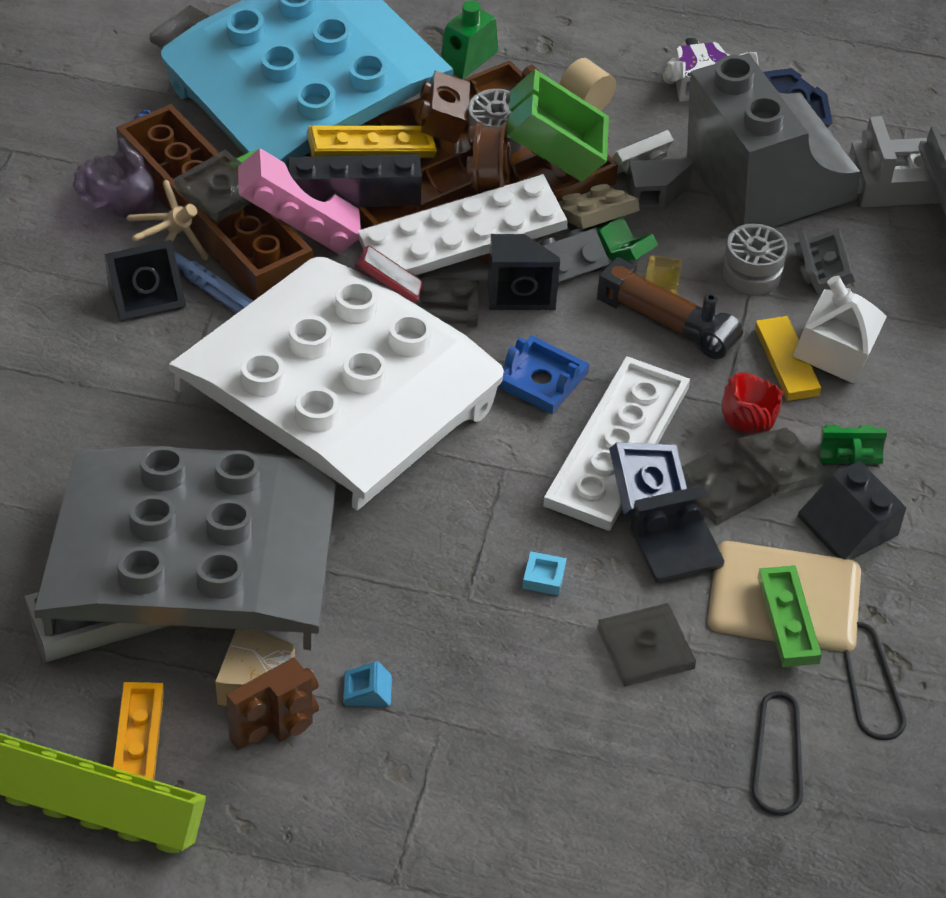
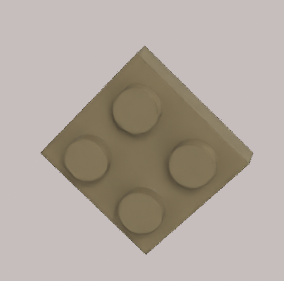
(597, 206)

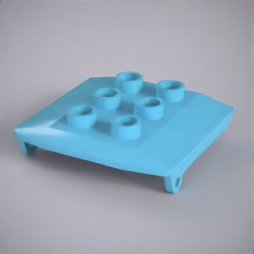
(298, 64)

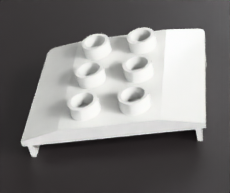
(343, 374)

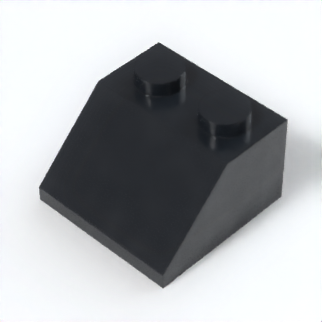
(521, 274)
(853, 512)

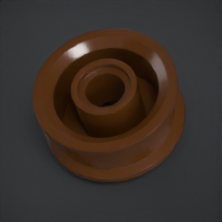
(491, 157)

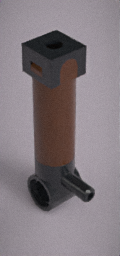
(711, 332)

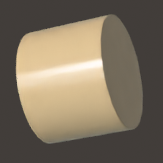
(589, 83)

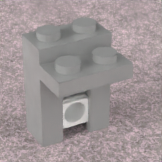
(890, 169)

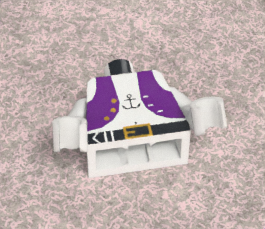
(691, 57)

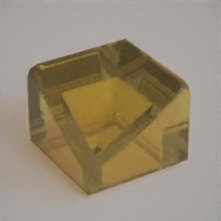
(664, 272)

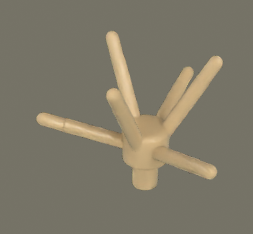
(174, 221)

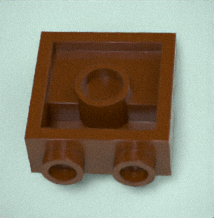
(273, 703)

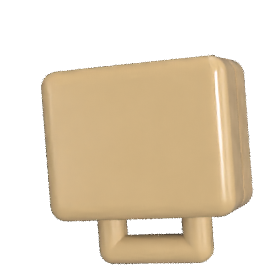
(827, 583)

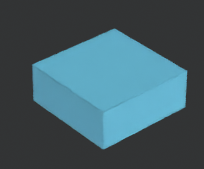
(544, 573)

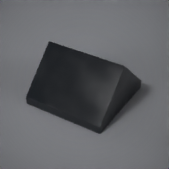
(144, 280)

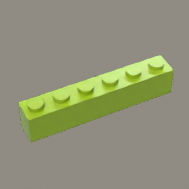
(99, 795)

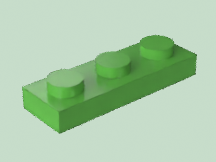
(789, 616)

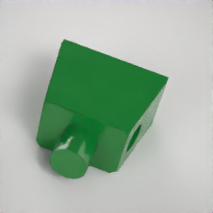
(469, 39)

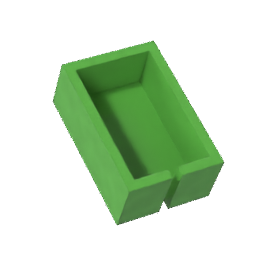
(558, 125)

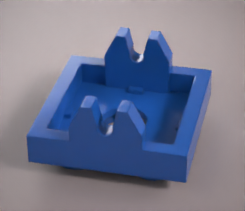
(538, 356)

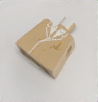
(248, 657)

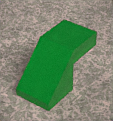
(619, 241)

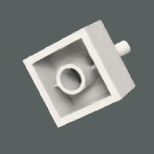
(840, 332)

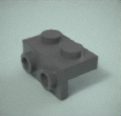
(578, 253)
(824, 258)

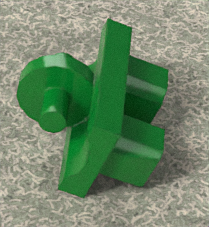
(852, 445)

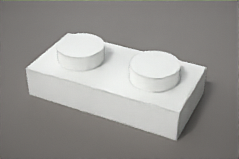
(648, 149)

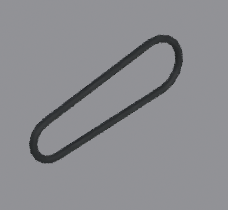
(891, 683)
(797, 803)

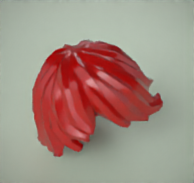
(751, 404)

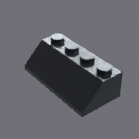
(360, 179)

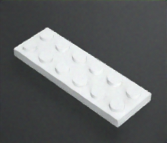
(464, 226)
(631, 411)

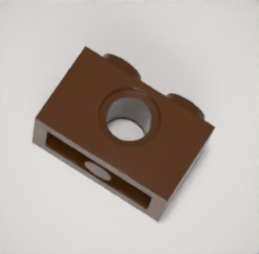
(444, 107)

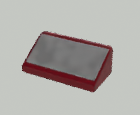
(389, 273)

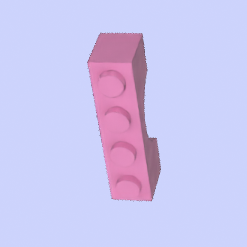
(270, 186)

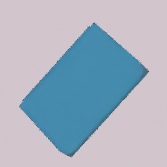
(367, 686)

